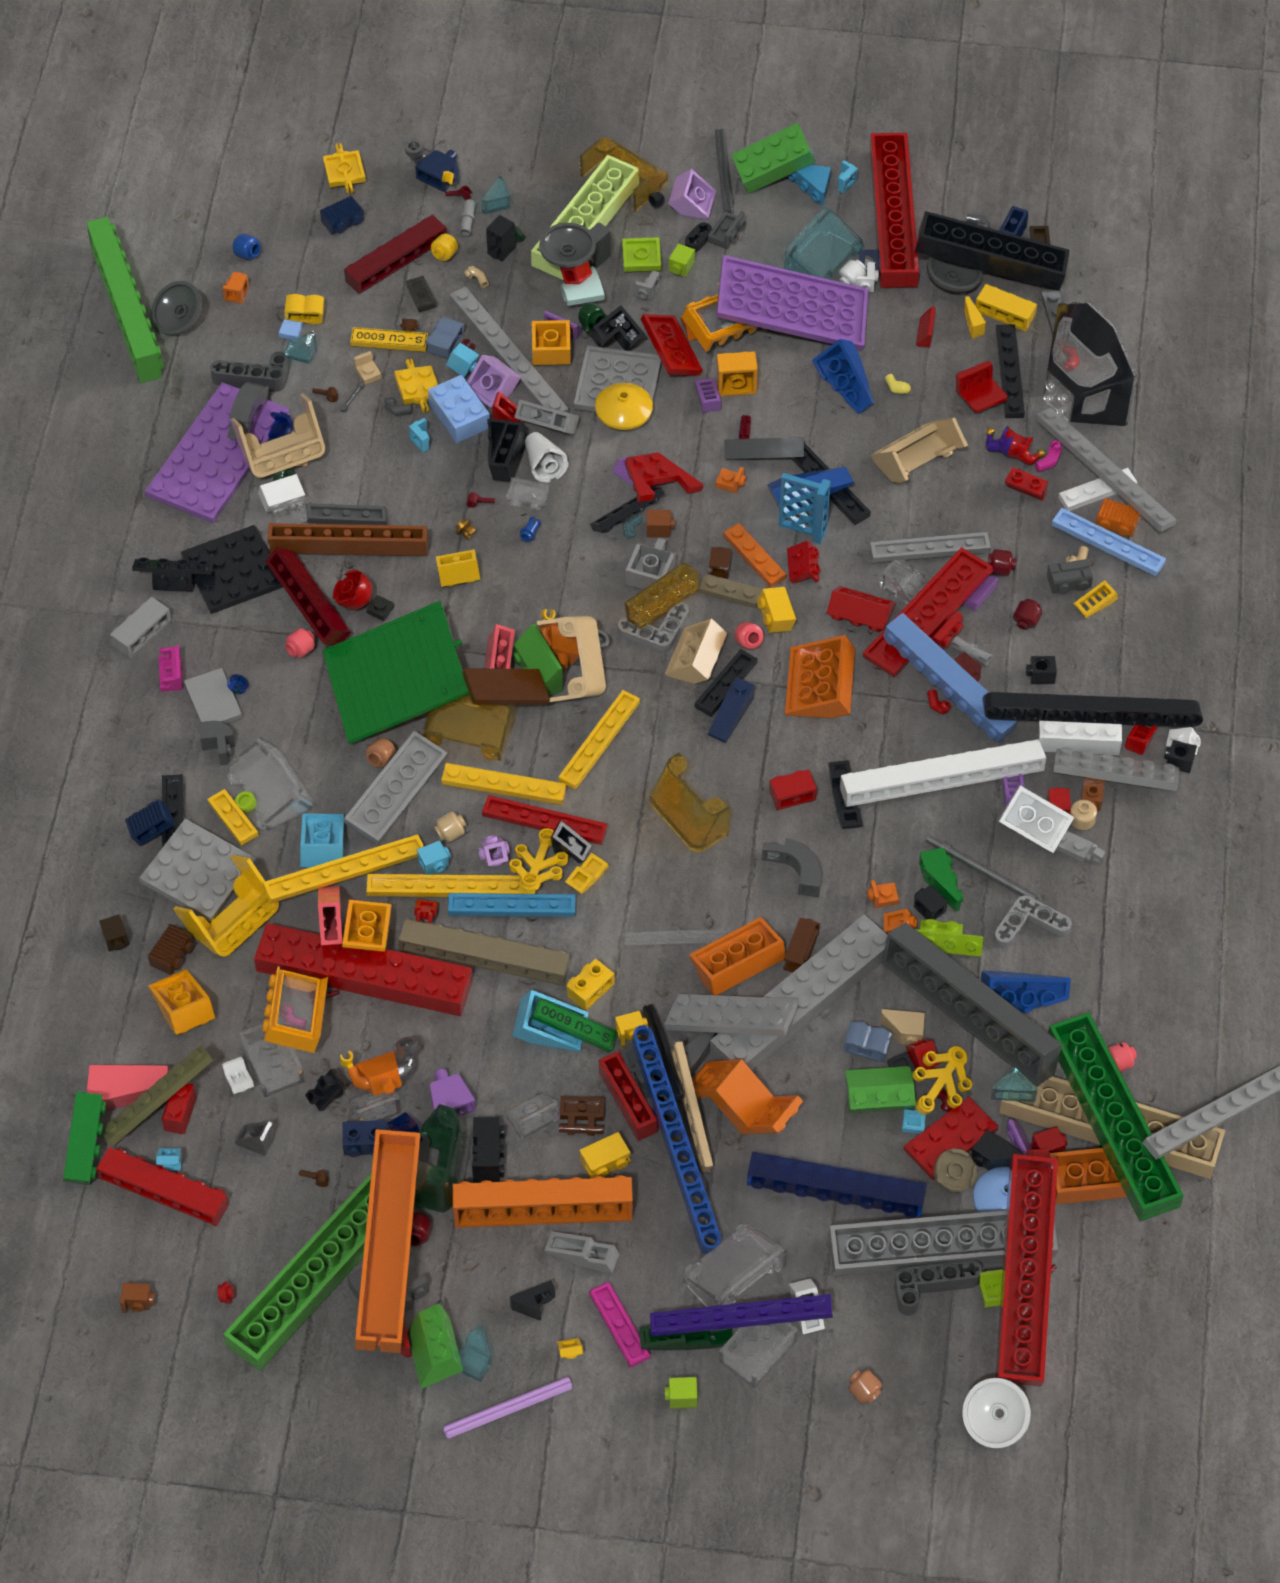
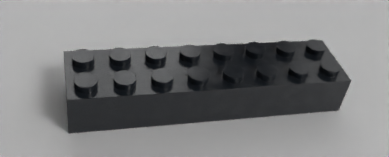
(992, 251)

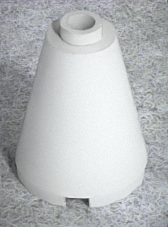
(545, 458)

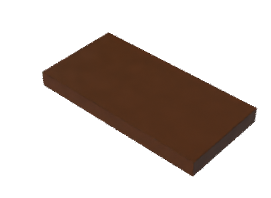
(505, 686)

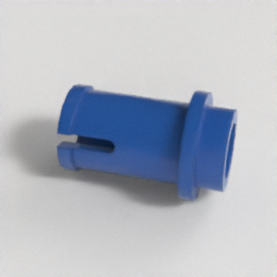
(528, 533)

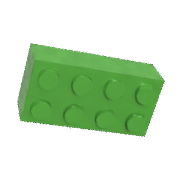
(773, 158)

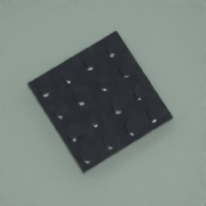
(237, 572)

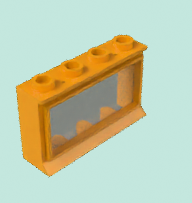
(707, 327)
(294, 1010)

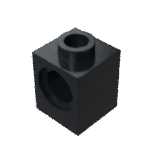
(1044, 663)
(1182, 749)
(930, 903)

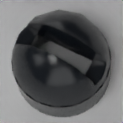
(656, 199)

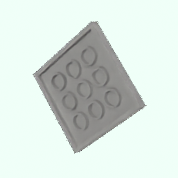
(611, 366)
(194, 870)

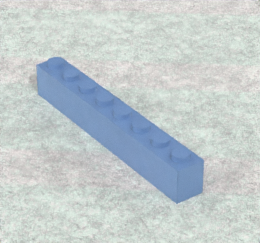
(945, 674)

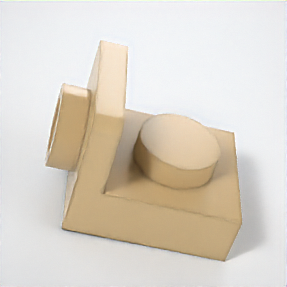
(366, 368)

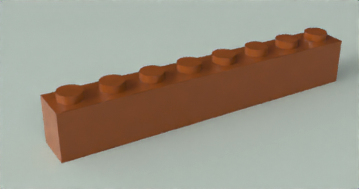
(349, 539)

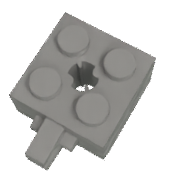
(649, 564)

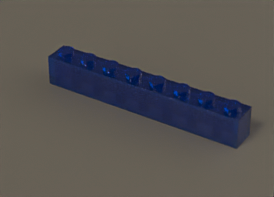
(836, 1184)

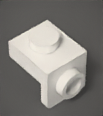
(869, 280)
(1184, 735)
(237, 1075)

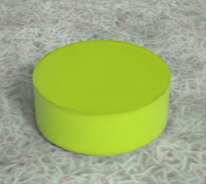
(246, 801)

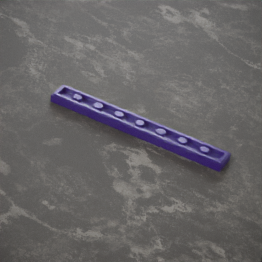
(741, 1315)

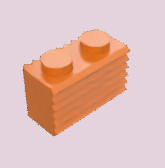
(1118, 517)

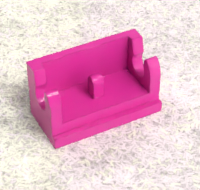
(170, 669)

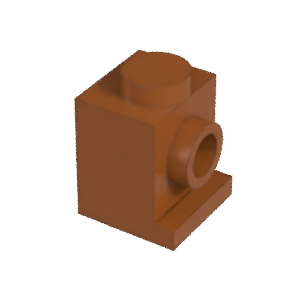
(1093, 791)
(136, 1297)

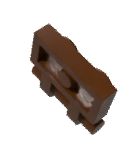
(581, 1108)

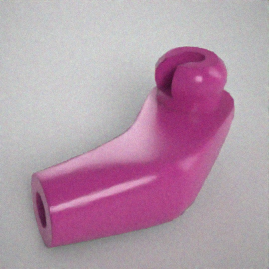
(1052, 457)

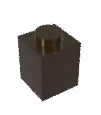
(114, 933)

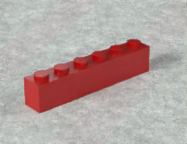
(163, 1186)

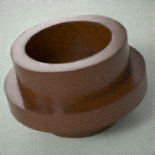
(409, 324)

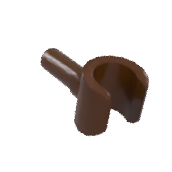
(331, 393)
(321, 1177)

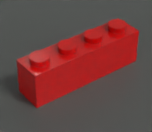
(627, 1096)

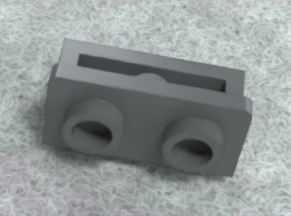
(727, 229)

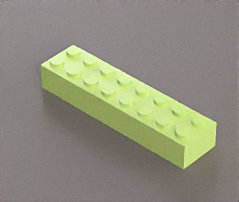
(594, 203)

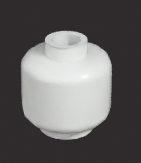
(851, 270)

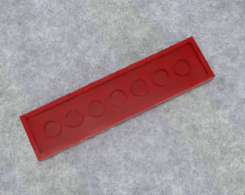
(933, 605)

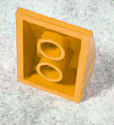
(367, 925)
(182, 1001)

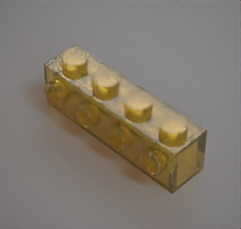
(661, 595)

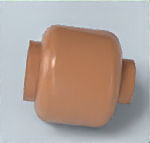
(380, 752)
(864, 1386)

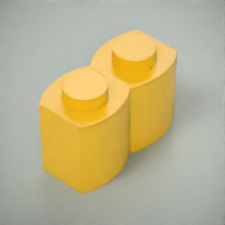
(304, 308)

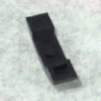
(848, 816)

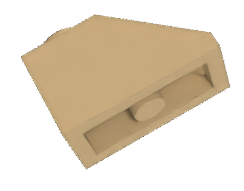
(904, 1025)

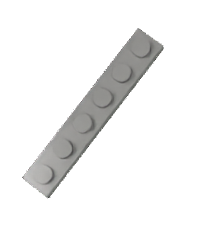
(929, 547)

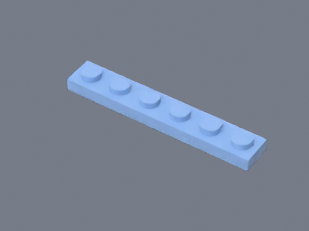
(1108, 542)

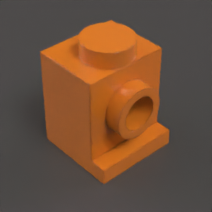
(236, 287)

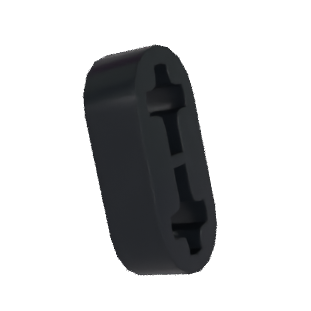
(695, 235)

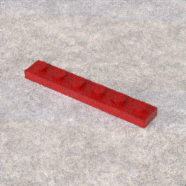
(542, 818)

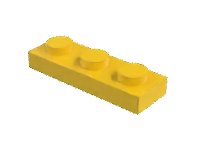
(232, 817)

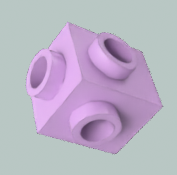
(496, 857)

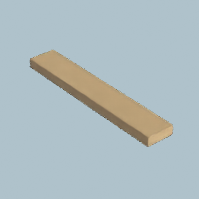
(692, 1107)

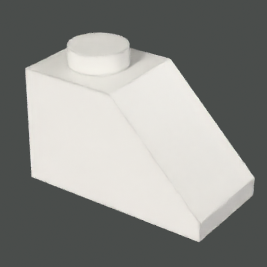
(803, 1289)

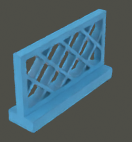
(818, 509)

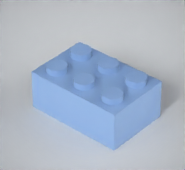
(458, 408)

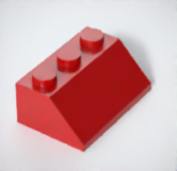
(860, 608)

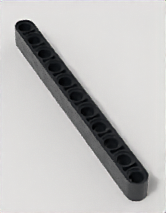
(1092, 709)

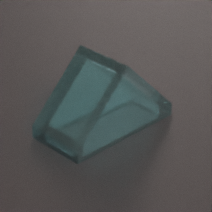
(496, 198)
(302, 348)
(1014, 1087)

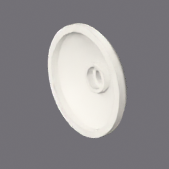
(981, 1412)

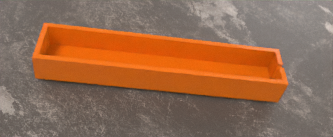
(387, 1241)

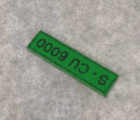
(574, 1025)

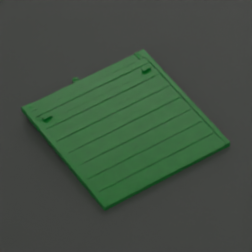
(395, 672)

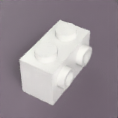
(280, 492)

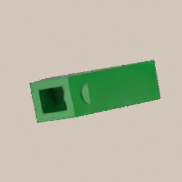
(937, 872)

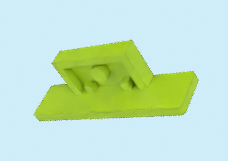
(949, 937)

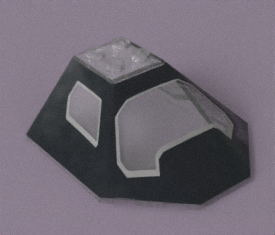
(1088, 368)

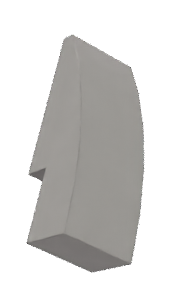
(582, 1251)

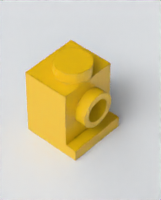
(627, 1024)

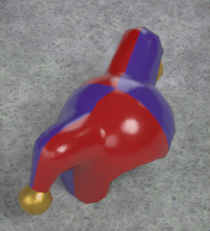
(1013, 446)

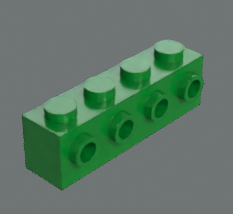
(82, 1138)

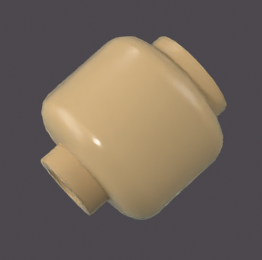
(1084, 814)
(450, 826)

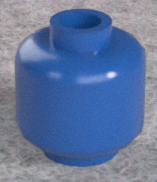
(246, 246)

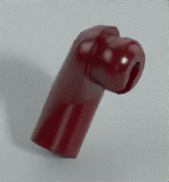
(943, 1097)

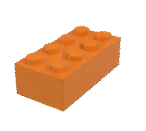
(1085, 1177)

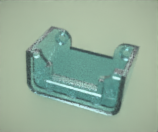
(822, 245)

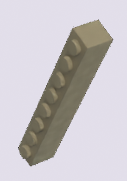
(484, 952)

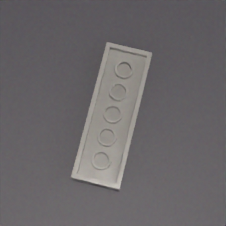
(1116, 769)
(395, 787)
(731, 1014)

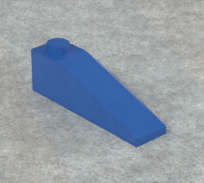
(845, 373)
(839, 480)
(1027, 990)

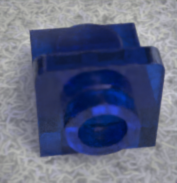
(282, 425)
(405, 1124)

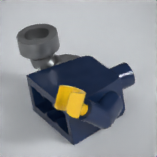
(433, 167)

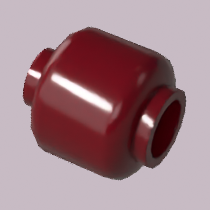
(1002, 562)
(1027, 614)
(420, 1229)

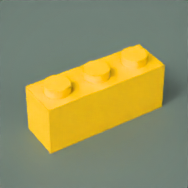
(1006, 307)

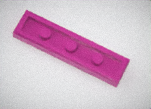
(619, 1324)

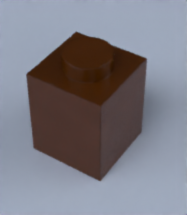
(720, 562)

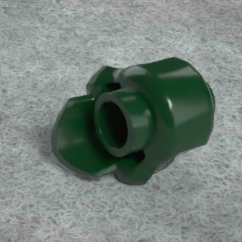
(590, 315)

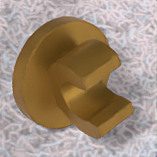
(465, 528)

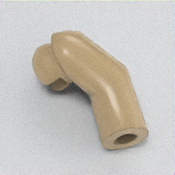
(479, 274)
(1082, 554)

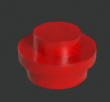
(226, 1292)

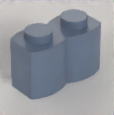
(445, 337)
(867, 1041)

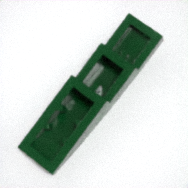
(684, 1341)

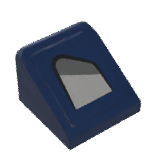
(869, 256)

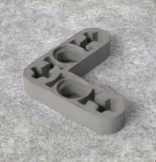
(661, 634)
(1024, 915)

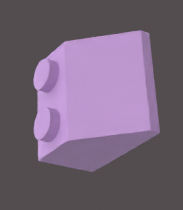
(692, 195)
(491, 377)

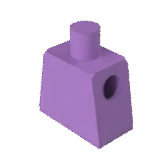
(452, 1093)

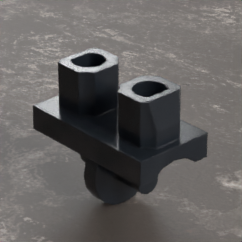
(327, 1089)

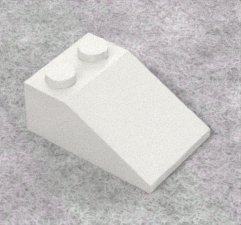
(1036, 818)

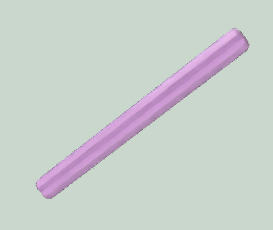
(507, 1407)

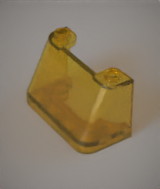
(473, 725)
(692, 820)

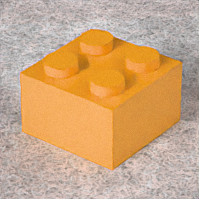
(551, 342)
(736, 373)

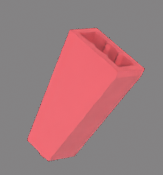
(330, 915)
(122, 1083)

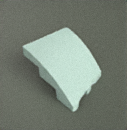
(587, 291)

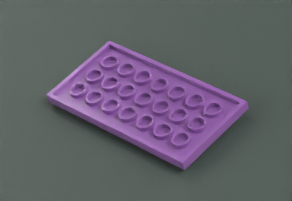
(791, 302)
(207, 464)

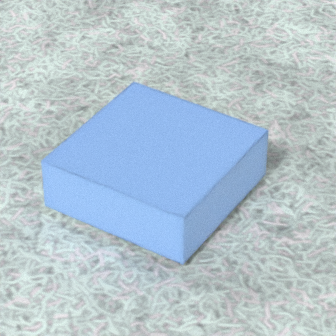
(290, 329)

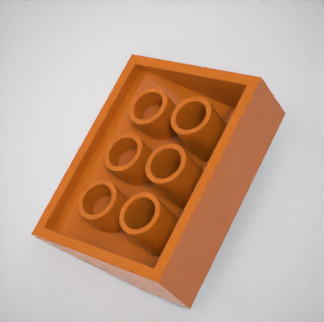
(820, 678)

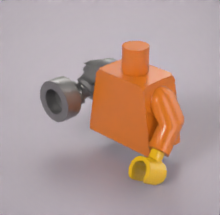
(563, 647)
(382, 1072)

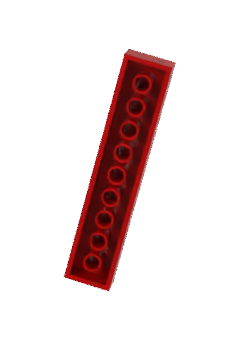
(894, 210)
(371, 973)
(1027, 1270)

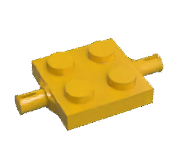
(344, 168)
(414, 384)

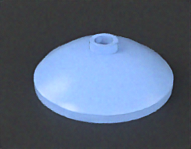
(990, 1192)

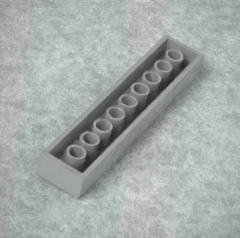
(814, 987)
(918, 1241)

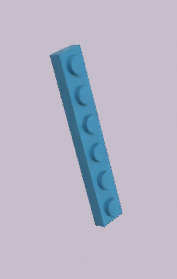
(511, 905)

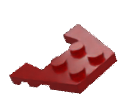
(654, 470)

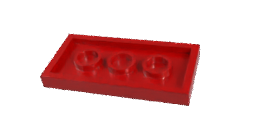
(671, 344)
(957, 1130)

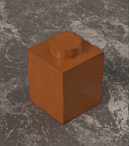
(659, 523)

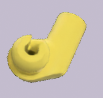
(897, 387)

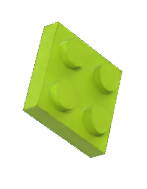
(641, 254)

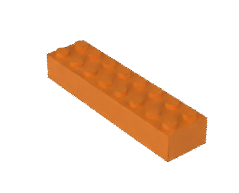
(542, 1202)

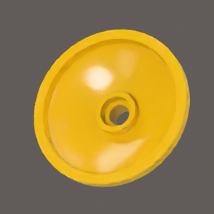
(623, 406)

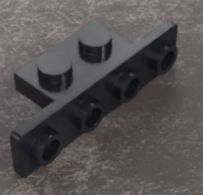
(173, 575)

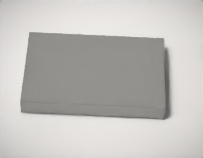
(212, 697)

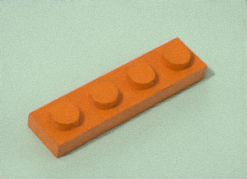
(754, 555)

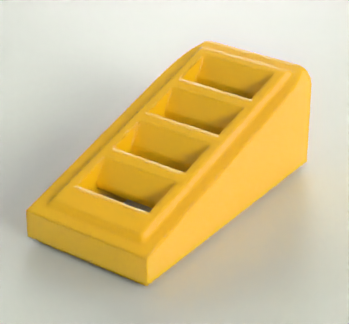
(974, 319)
(1096, 591)

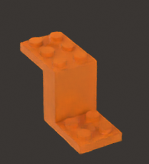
(744, 1097)

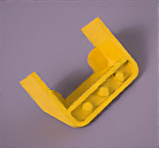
(239, 918)

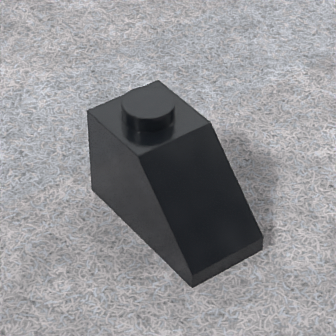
(992, 1152)

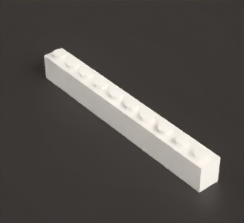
(942, 772)

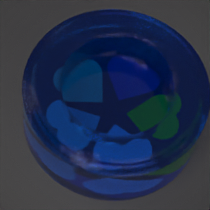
(238, 684)

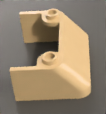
(918, 447)
(284, 451)
(593, 678)

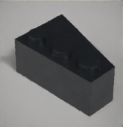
(505, 447)
(487, 1149)

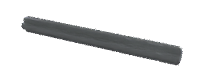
(724, 171)

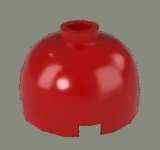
(353, 591)

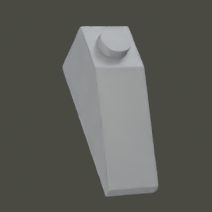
(547, 417)

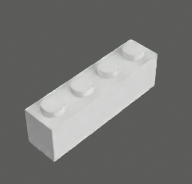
(1080, 737)

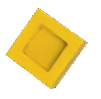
(570, 1348)

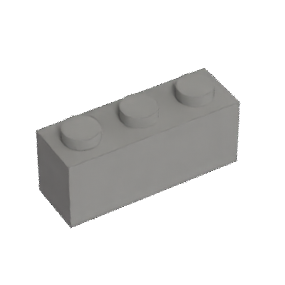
(140, 627)

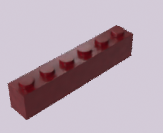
(393, 254)
(307, 596)

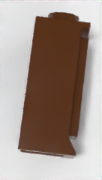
(801, 944)

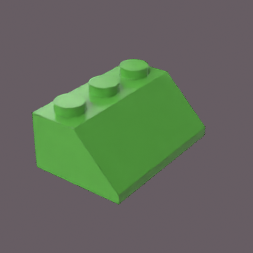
(534, 653)
(880, 1089)
(434, 1346)

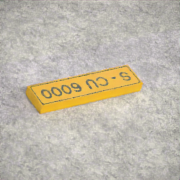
(389, 339)

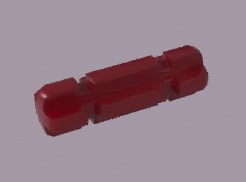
(745, 424)

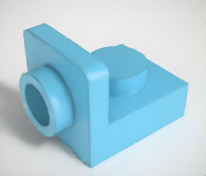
(847, 176)
(419, 435)
(169, 1158)

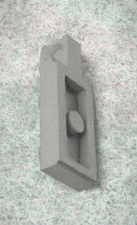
(1080, 848)

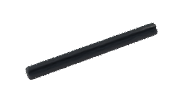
(653, 1023)

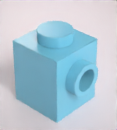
(462, 360)
(433, 858)

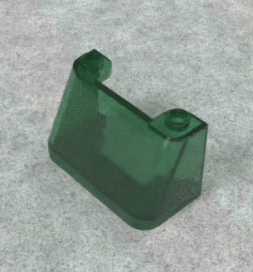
(445, 1135)

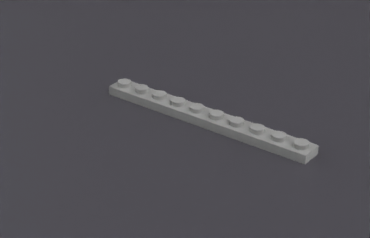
(506, 349)
(1106, 469)
(1213, 1114)

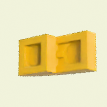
(585, 876)

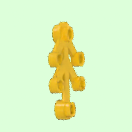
(531, 880)
(943, 1076)

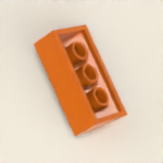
(738, 956)

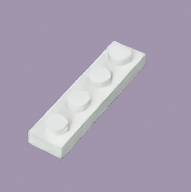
(1088, 493)

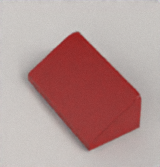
(926, 328)

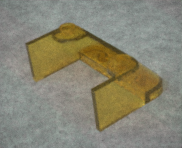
(653, 176)

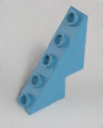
(813, 181)

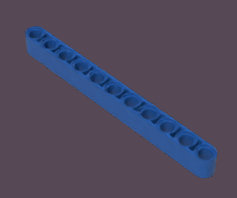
(673, 1148)

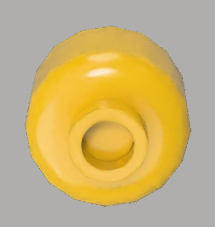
(444, 247)

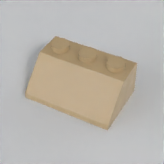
(696, 652)

